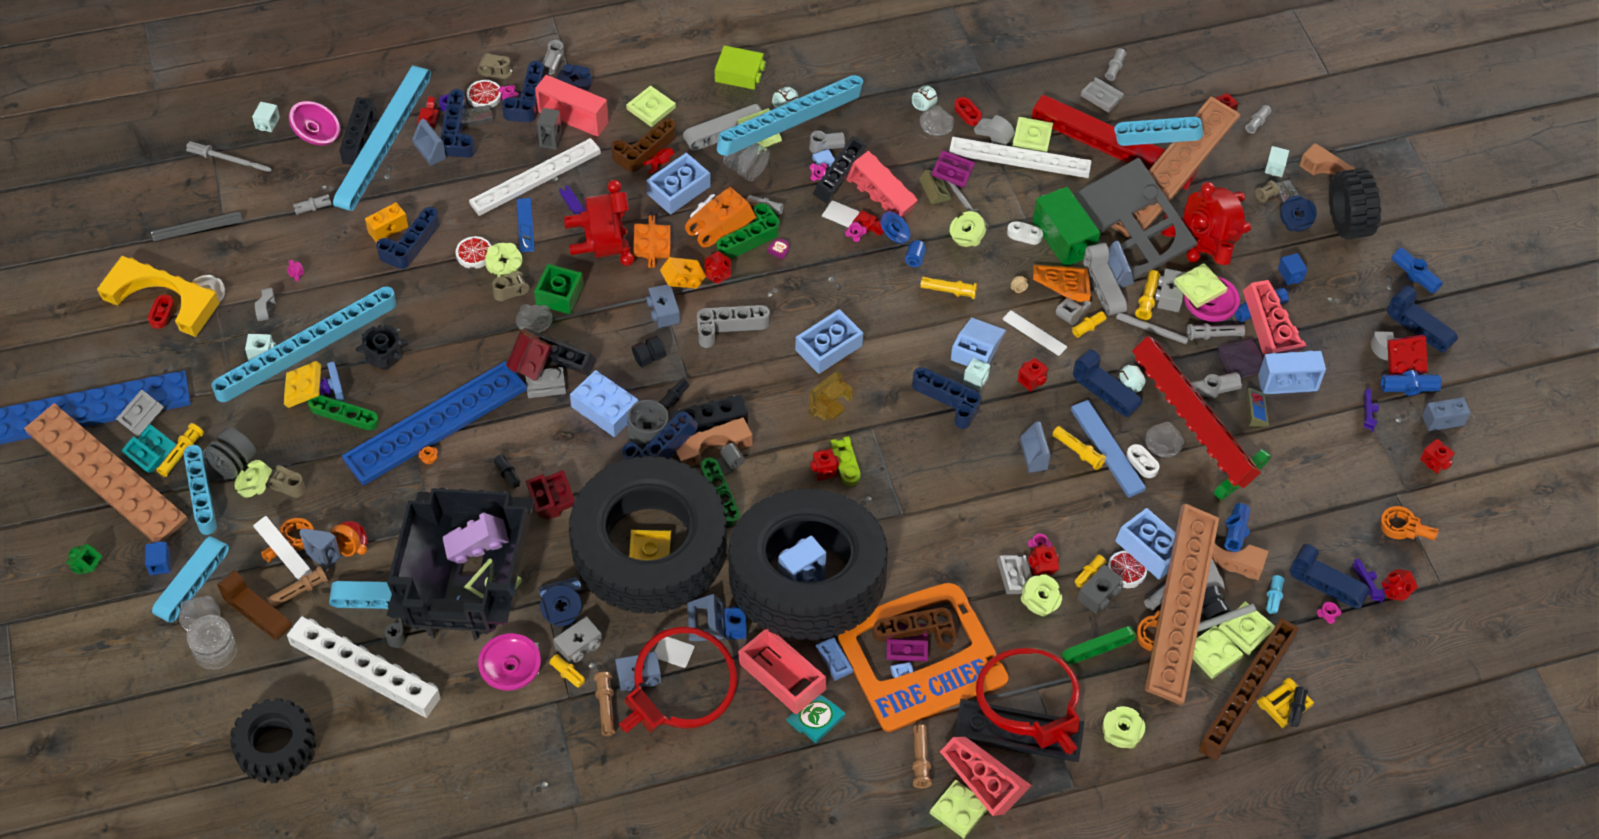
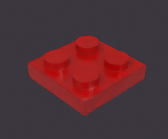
(1407, 355)

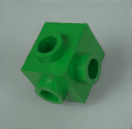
(83, 559)

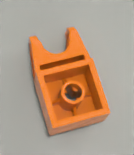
(720, 217)

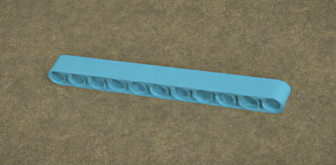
(789, 115)
(381, 138)
(303, 344)

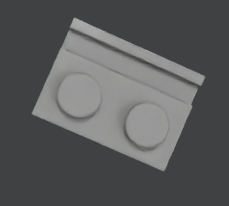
(1102, 94)
(549, 383)
(140, 413)
(1014, 572)

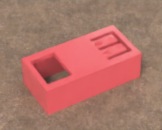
(575, 105)
(784, 672)

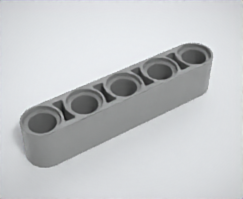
(708, 132)

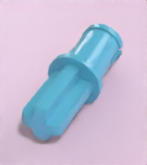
(1275, 594)

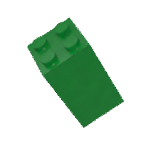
(1065, 225)

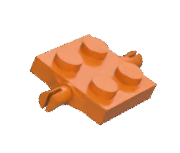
(651, 241)

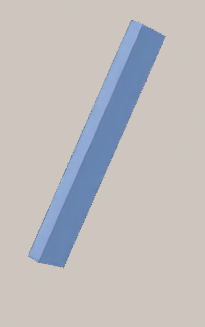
(1107, 446)

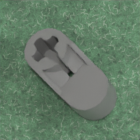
(265, 304)

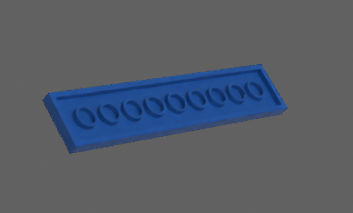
(97, 404)
(433, 423)

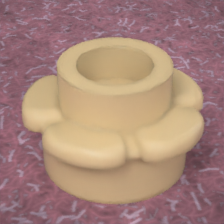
(1019, 284)

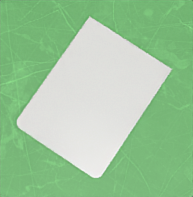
(840, 213)
(674, 651)

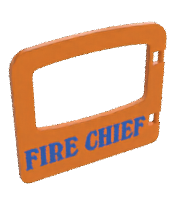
(935, 687)

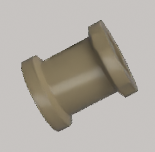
(1267, 191)

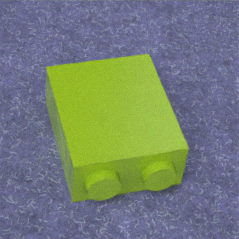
(739, 67)

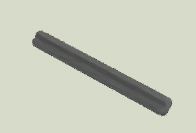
(196, 226)

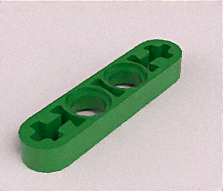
(345, 409)
(1227, 488)
(723, 490)
(1098, 645)

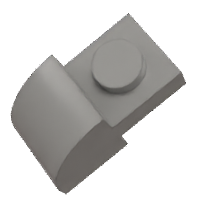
(997, 129)
(1071, 310)
(1379, 343)

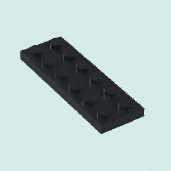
(980, 730)

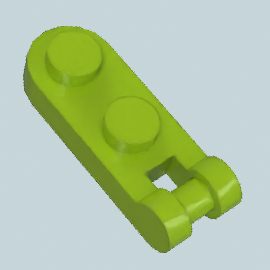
(848, 466)

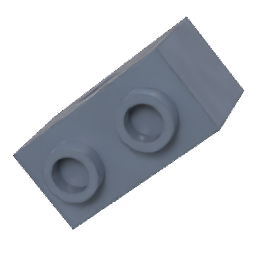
(663, 306)
(1446, 414)
(650, 672)

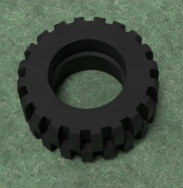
(1354, 203)
(261, 719)

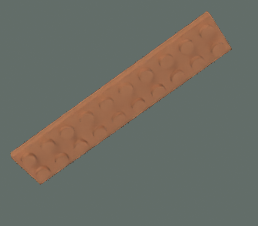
(1184, 158)
(106, 474)
(1182, 604)

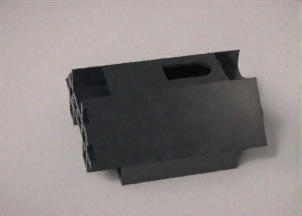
(428, 584)

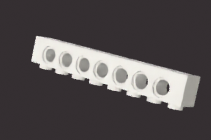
(421, 703)

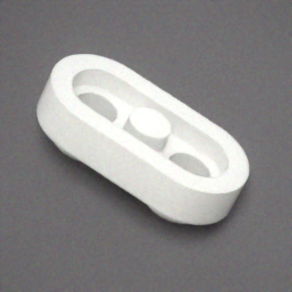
(1025, 232)
(1143, 462)

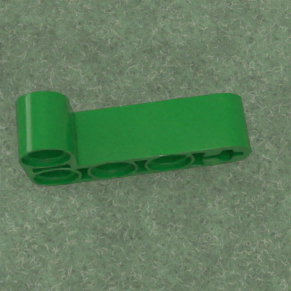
(751, 236)

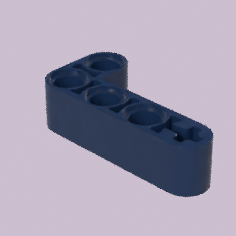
(525, 108)
(454, 137)
(403, 252)
(1419, 321)
(1104, 385)
(949, 393)
(680, 427)
(1327, 579)

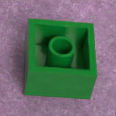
(559, 288)

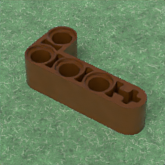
(633, 156)
(250, 605)
(913, 629)

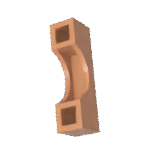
(1319, 160)
(733, 432)
(1245, 562)

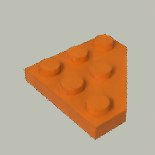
(1066, 281)

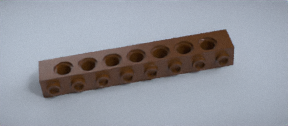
(1248, 689)

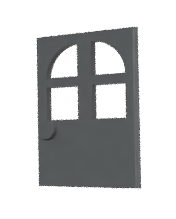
(1125, 193)

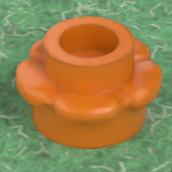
(431, 458)

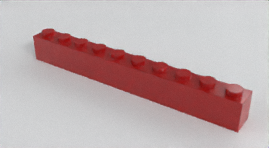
(1095, 133)
(1196, 412)

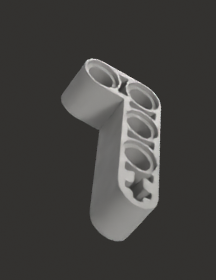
(1103, 280)
(730, 319)

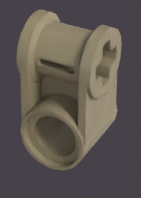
(493, 65)
(509, 286)
(287, 482)

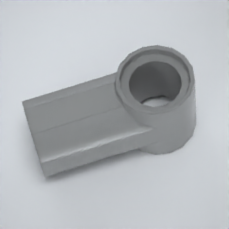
(553, 57)
(821, 141)

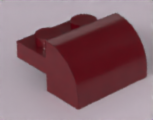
(528, 355)
(551, 494)

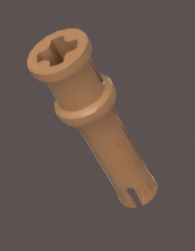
(306, 582)
(605, 694)
(921, 764)

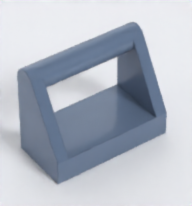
(428, 143)
(1119, 265)
(1035, 448)
(326, 548)
(716, 616)

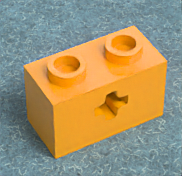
(386, 222)
(683, 273)

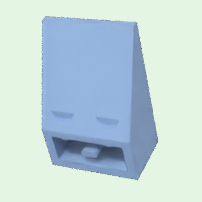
(977, 341)

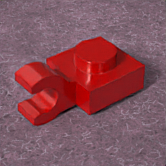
(430, 113)
(662, 157)
(869, 222)

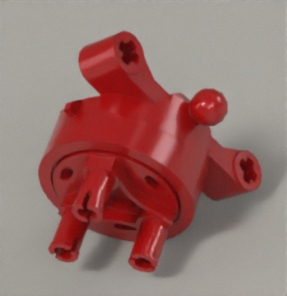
(1214, 221)
(603, 225)

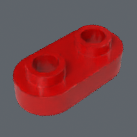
(967, 111)
(159, 314)

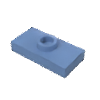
(334, 382)
(573, 582)
(834, 658)

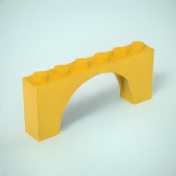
(130, 276)

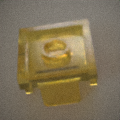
(824, 397)

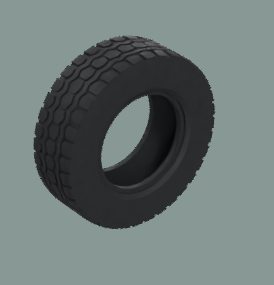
(660, 582)
(802, 607)

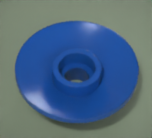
(895, 227)

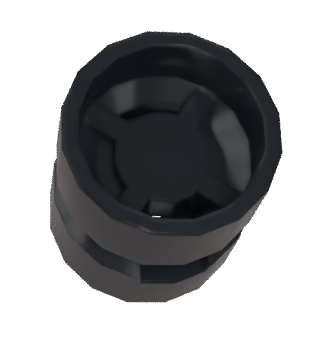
(649, 350)
(1214, 602)

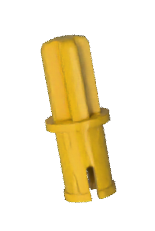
(1088, 324)
(1089, 571)
(567, 670)

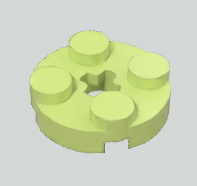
(972, 237)
(499, 251)
(253, 479)
(1032, 599)
(1133, 722)

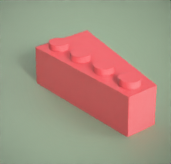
(881, 185)
(1271, 321)
(987, 778)

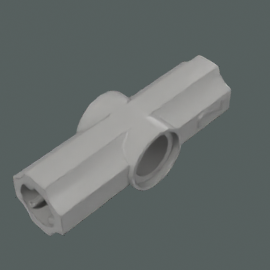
(1219, 384)

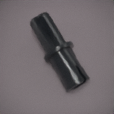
(674, 394)
(507, 471)
(1297, 706)

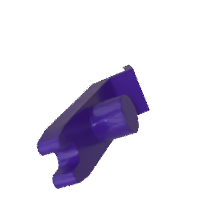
(571, 200)
(1369, 407)
(1367, 578)

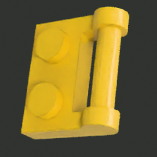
(1281, 711)

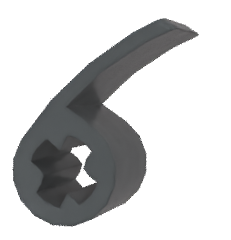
(730, 459)
(395, 634)

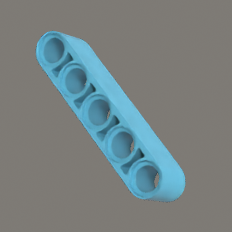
(1159, 131)
(195, 464)
(190, 579)
(360, 594)

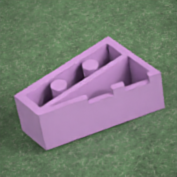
(475, 539)

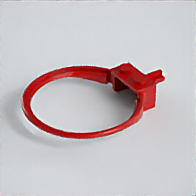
(646, 712)
(1048, 734)

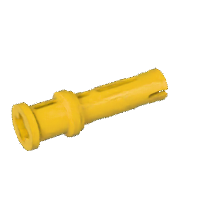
(957, 288)
(1147, 301)
(1086, 452)
(175, 455)

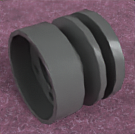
(645, 422)
(229, 452)

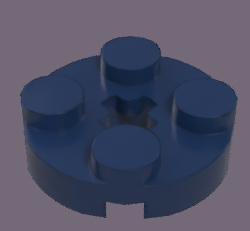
(576, 72)
(1288, 216)
(550, 599)

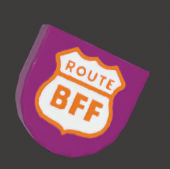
(779, 248)

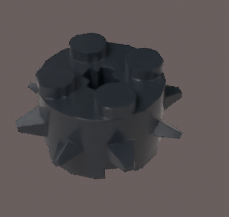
(382, 346)

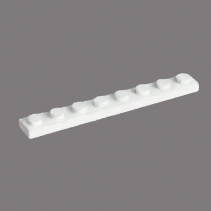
(1020, 157)
(534, 177)

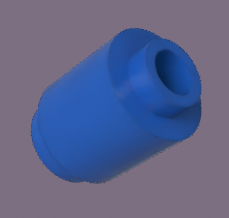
(915, 253)

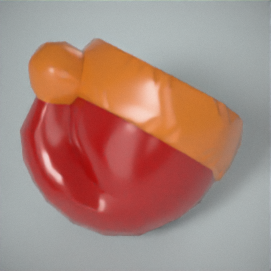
(350, 538)

